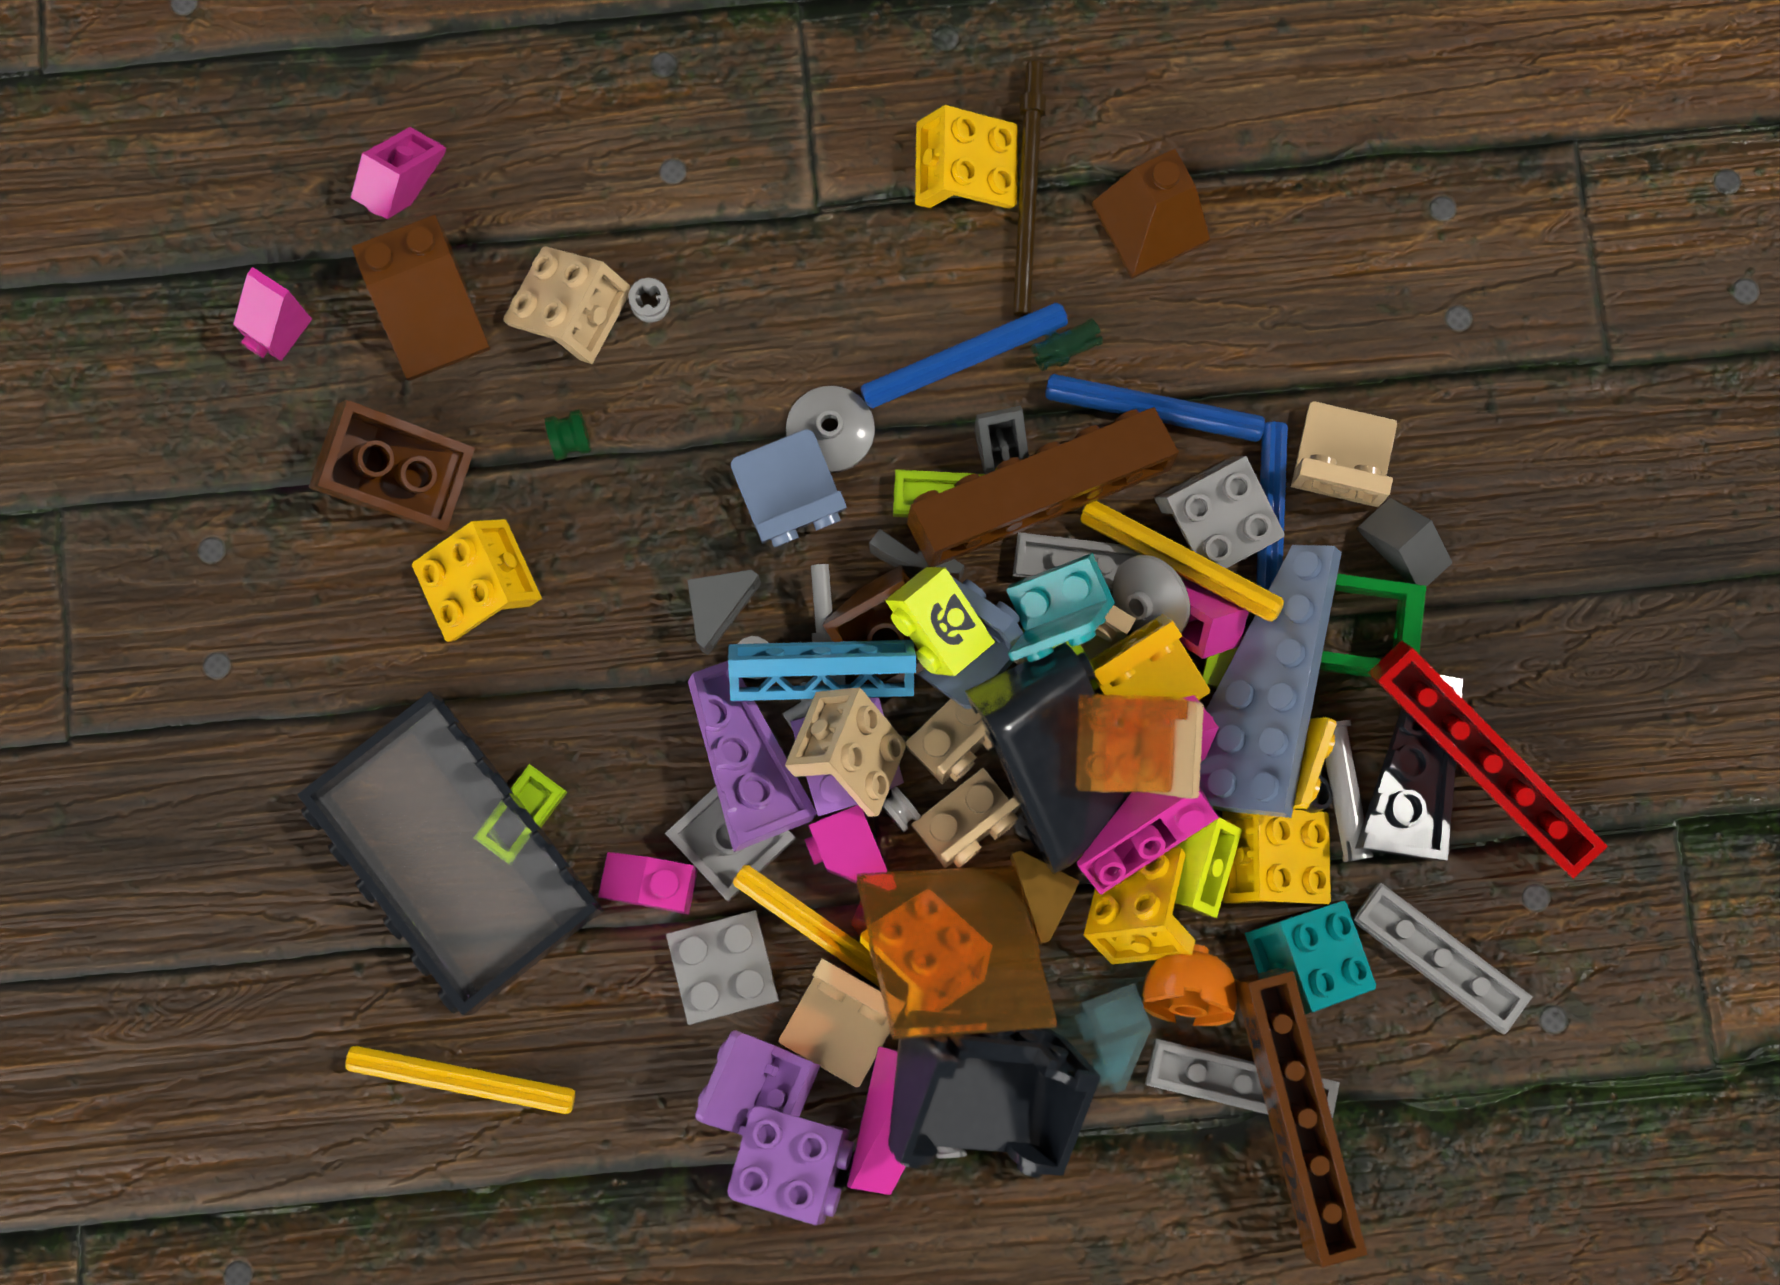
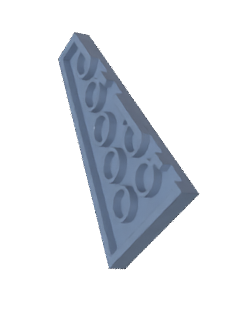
(1270, 692)

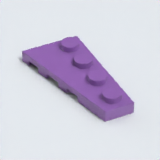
(746, 763)

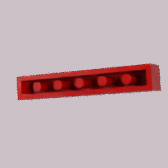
(1487, 759)

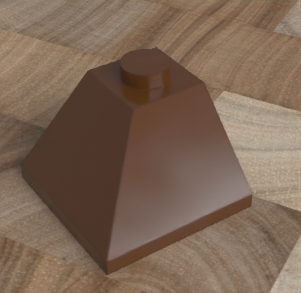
(1153, 214)
(869, 617)

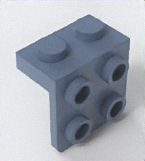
(788, 487)
(1004, 629)

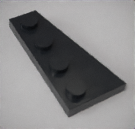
(1412, 795)

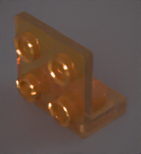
(1126, 742)

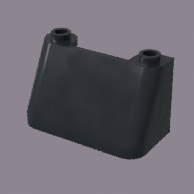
(1034, 729)
(991, 1094)

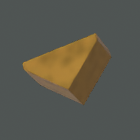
(1043, 893)

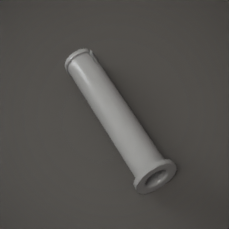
(1346, 794)

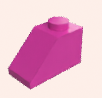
(396, 172)
(269, 316)
(1213, 622)
(845, 844)
(648, 882)

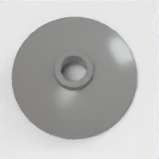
(855, 428)
(1149, 588)

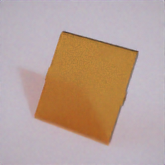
(954, 952)

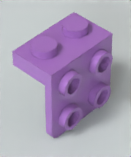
(751, 1076)
(790, 1165)

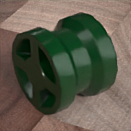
(567, 434)

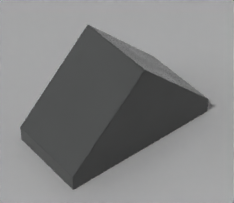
(1000, 437)
(1406, 542)
(718, 602)

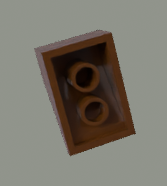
(421, 297)
(391, 466)

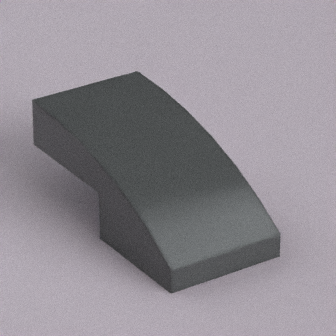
(897, 554)

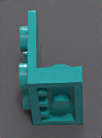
(1059, 607)
(1322, 953)

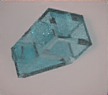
(1118, 1032)

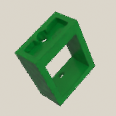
(1407, 623)

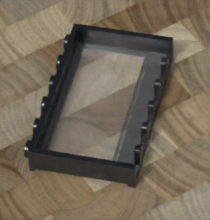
(448, 854)

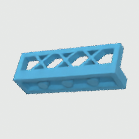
(820, 661)

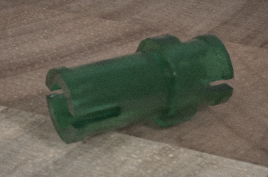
(1060, 347)

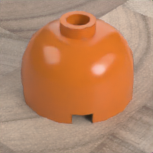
(1191, 987)

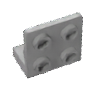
(1223, 512)

